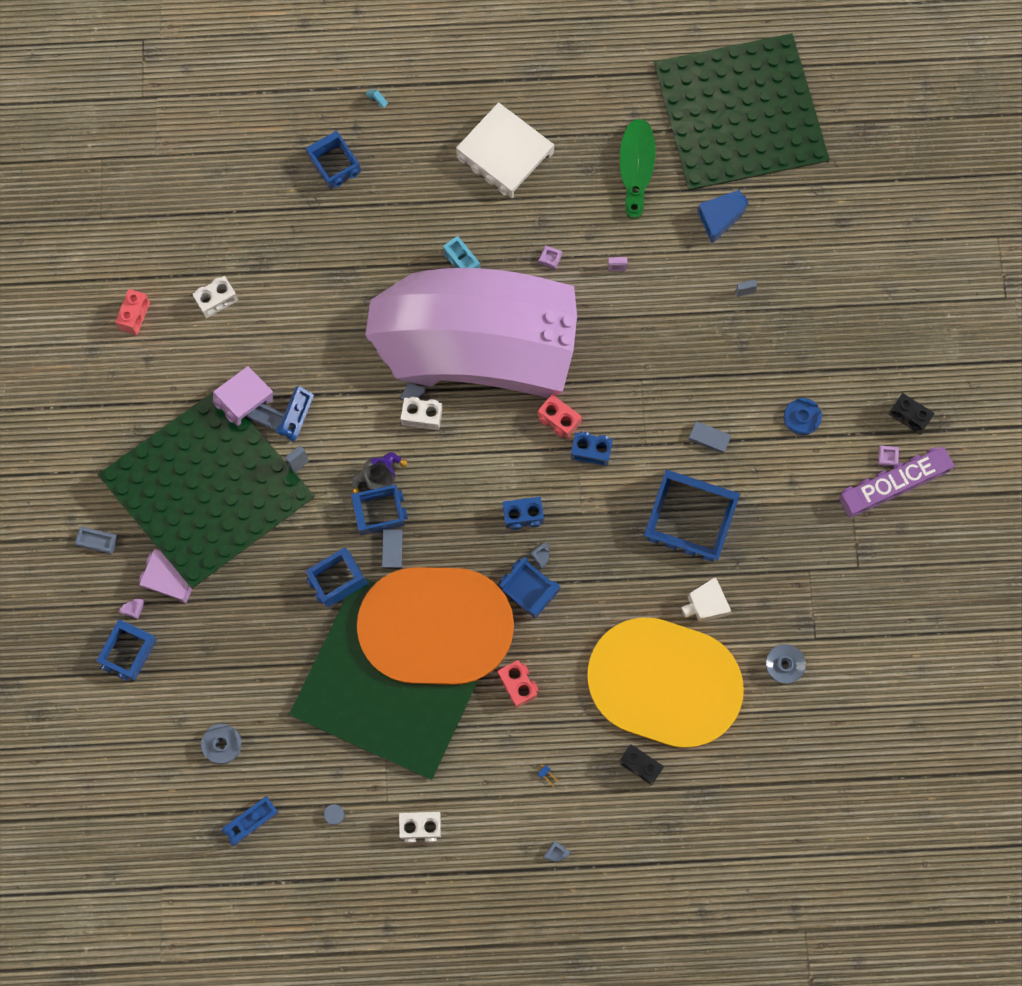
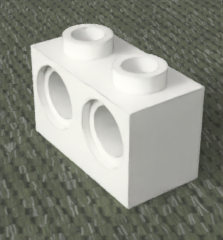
(217, 300)
(420, 418)
(420, 820)

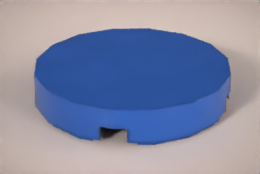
(802, 416)

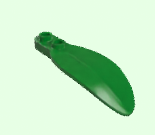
(637, 164)

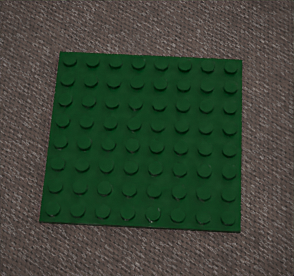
(741, 111)
(205, 489)
(371, 710)

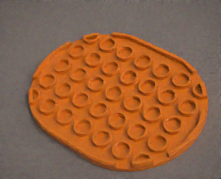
(435, 626)

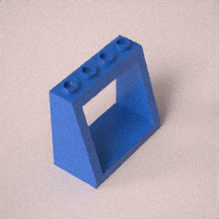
(674, 542)

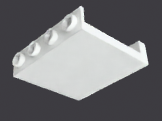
(504, 149)

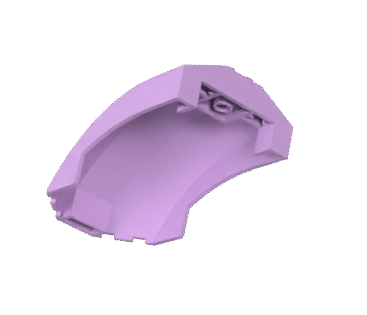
(476, 329)

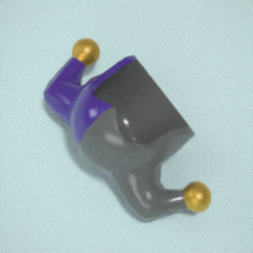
(377, 472)

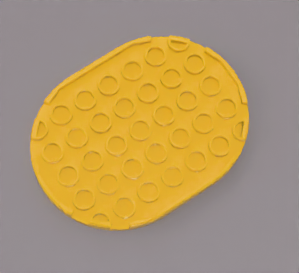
(665, 682)

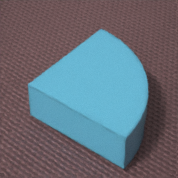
(375, 94)

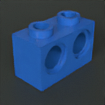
(590, 454)
(522, 507)

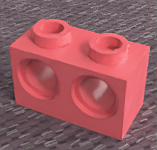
(132, 312)
(563, 413)
(513, 685)

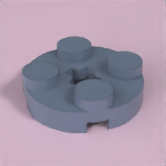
(211, 738)

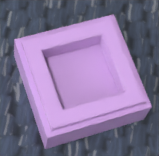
(550, 257)
(617, 264)
(888, 456)

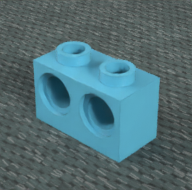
(459, 254)

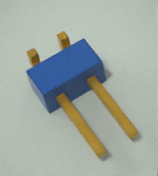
(544, 771)

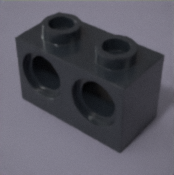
(911, 413)
(641, 764)

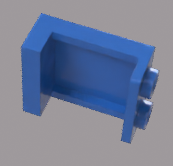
(528, 587)

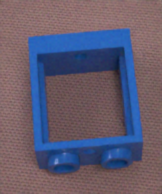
(324, 146)
(374, 494)
(342, 591)
(149, 641)

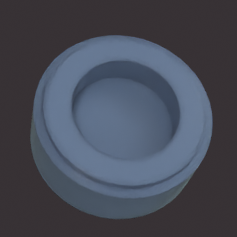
(334, 814)

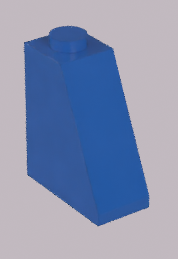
(721, 213)

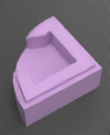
(132, 608)

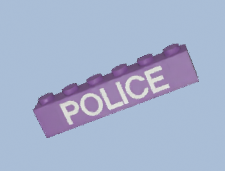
(896, 482)

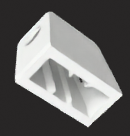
(707, 602)

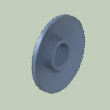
(790, 655)

